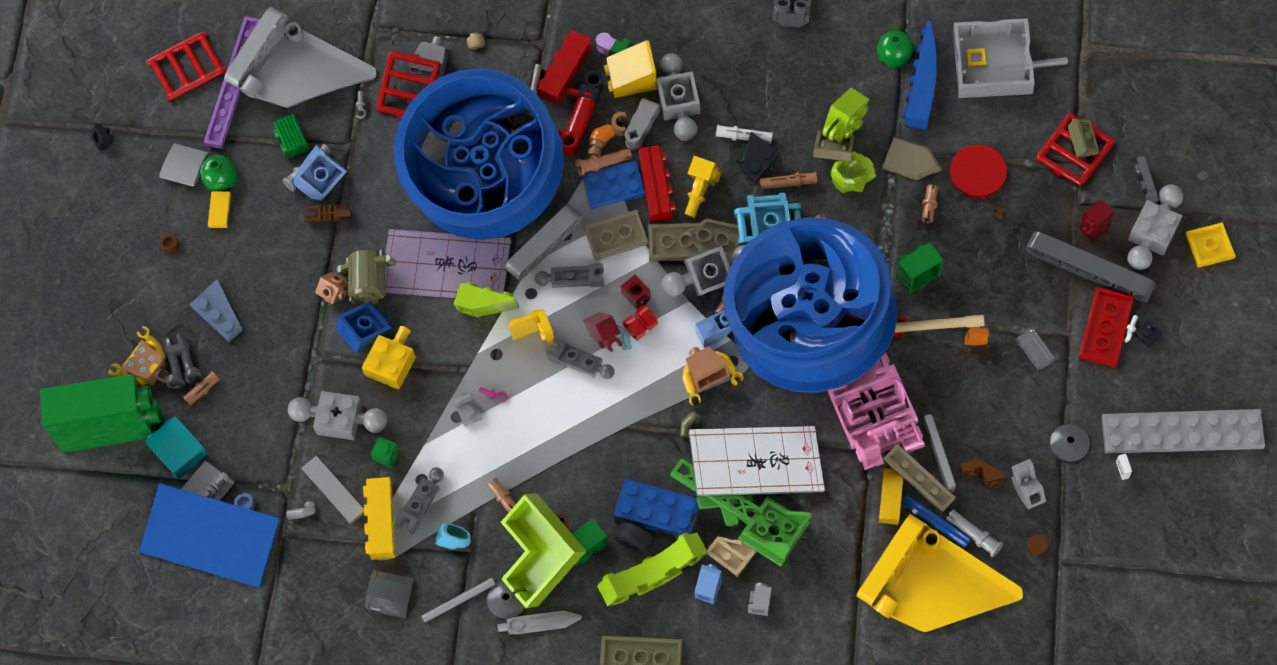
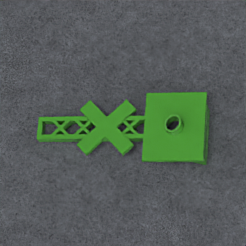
(770, 515)

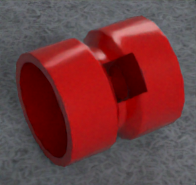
(642, 321)

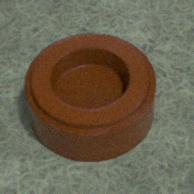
(168, 243)
(1037, 544)

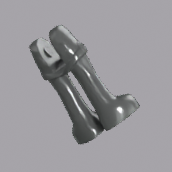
(192, 373)

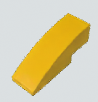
(890, 497)

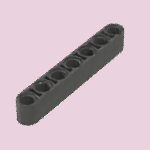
(1090, 266)

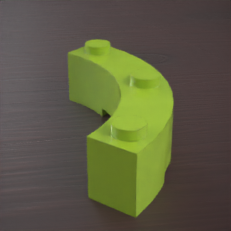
(653, 571)

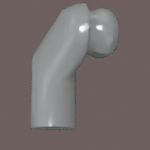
(301, 512)

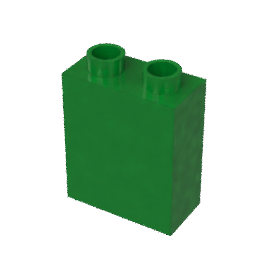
(99, 412)

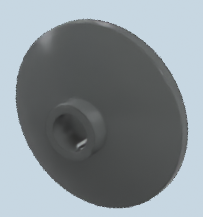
(1069, 451)
(504, 608)

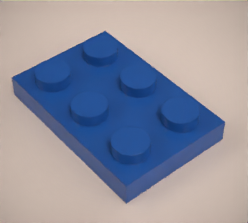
(613, 184)

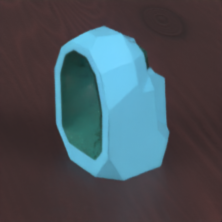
(452, 536)

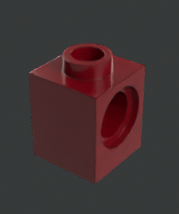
(632, 285)

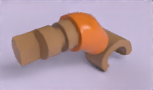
(605, 133)

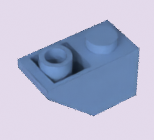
(712, 329)
(708, 583)

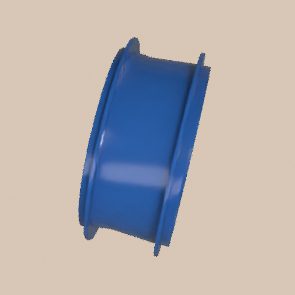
(478, 101)
(820, 354)

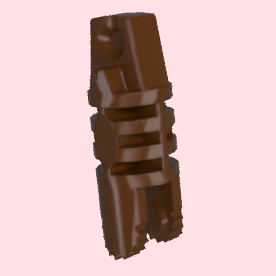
(327, 213)

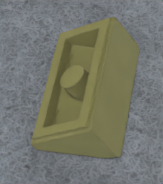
(1083, 138)

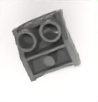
(792, 12)
(388, 593)

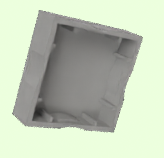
(1004, 44)

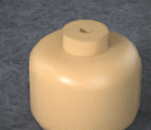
(475, 41)

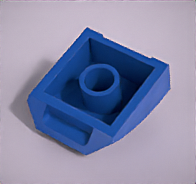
(362, 326)

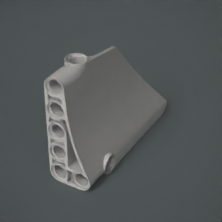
(292, 67)

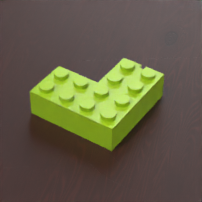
(547, 546)

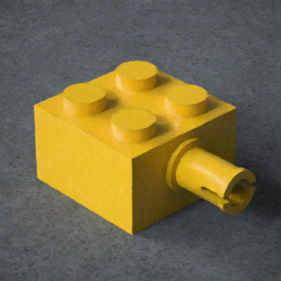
(390, 359)

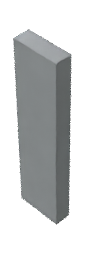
(939, 453)
(333, 490)

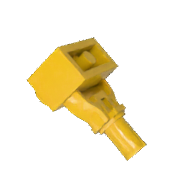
(704, 174)

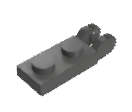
(1146, 184)

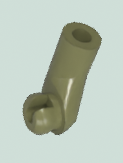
(687, 422)

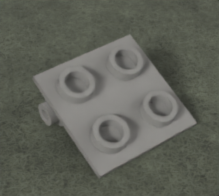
(209, 482)

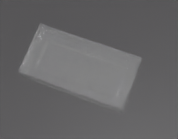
(1035, 349)

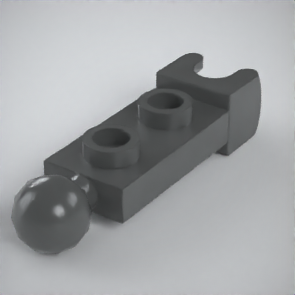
(572, 276)
(579, 360)
(420, 500)

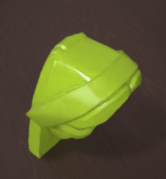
(854, 174)

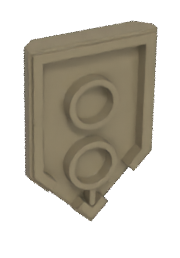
(910, 160)
(713, 234)

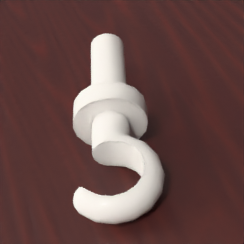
(1131, 328)

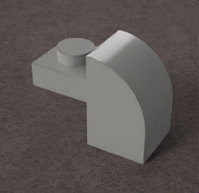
(1027, 485)

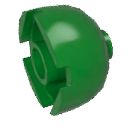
(895, 49)
(218, 173)

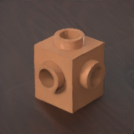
(332, 288)

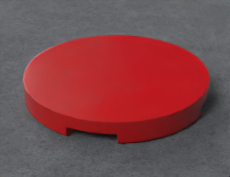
(978, 171)

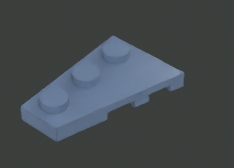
(217, 312)

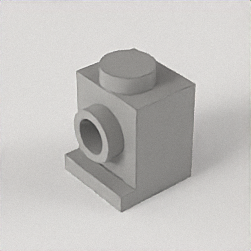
(760, 599)

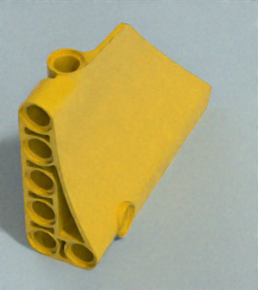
(934, 582)

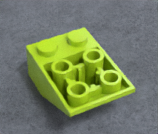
(482, 302)

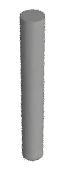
(535, 80)

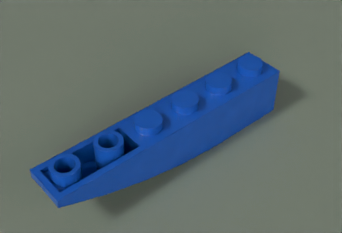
(923, 82)

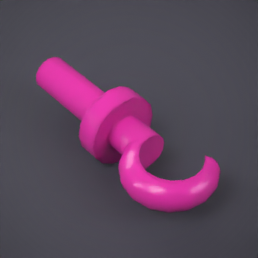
(493, 394)

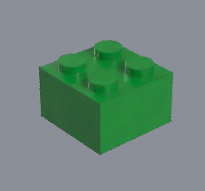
(919, 267)

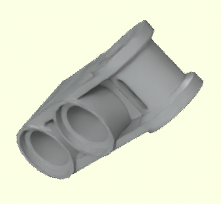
(641, 124)

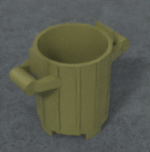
(366, 275)

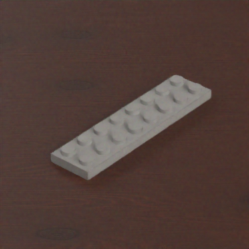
(1183, 431)

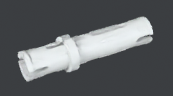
(741, 134)

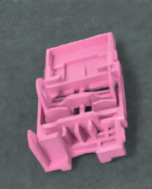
(899, 422)

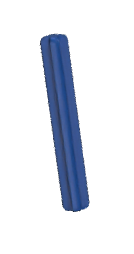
(935, 521)

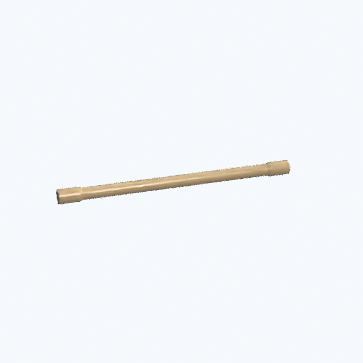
(968, 321)

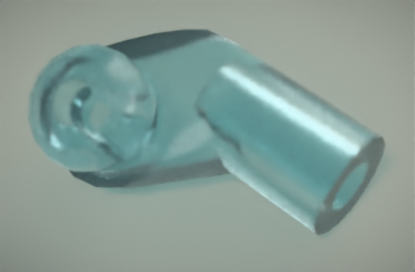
(624, 336)

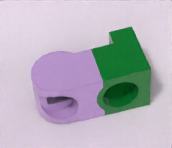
(611, 46)

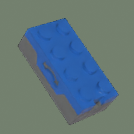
(656, 509)

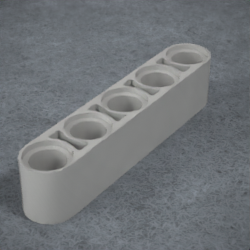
(543, 242)

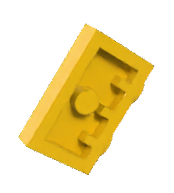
(532, 323)

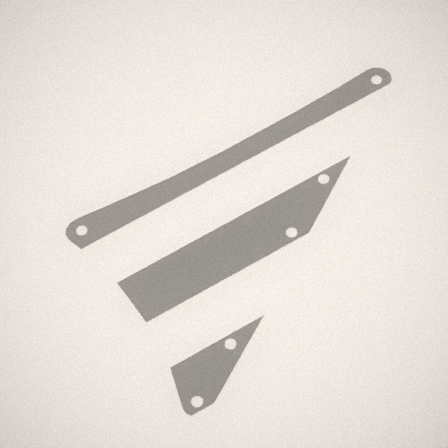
(550, 405)

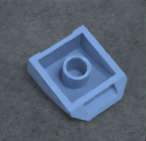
(318, 174)

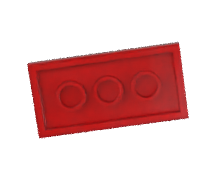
(1106, 327)

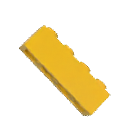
(380, 518)

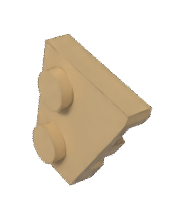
(731, 554)

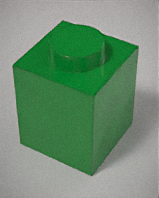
(385, 452)

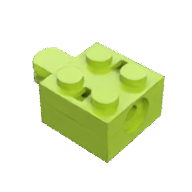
(845, 115)

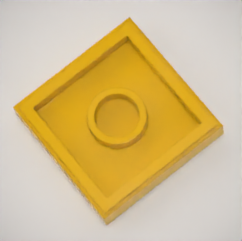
(1210, 245)

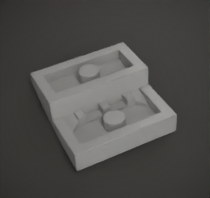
(183, 164)

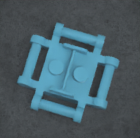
(764, 214)

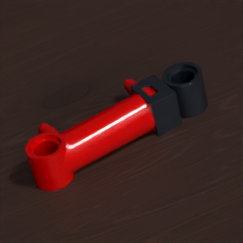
(587, 100)

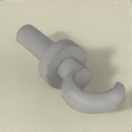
(360, 104)

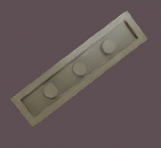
(919, 478)

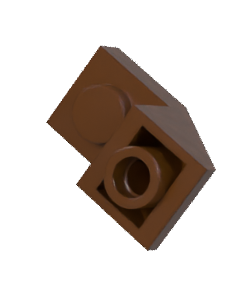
(990, 475)

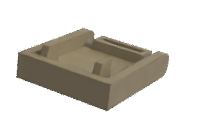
(832, 149)

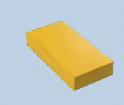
(219, 209)

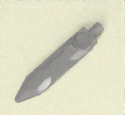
(539, 622)

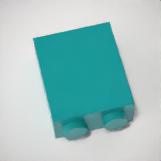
(176, 447)

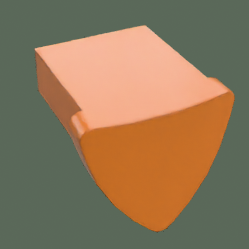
(976, 336)

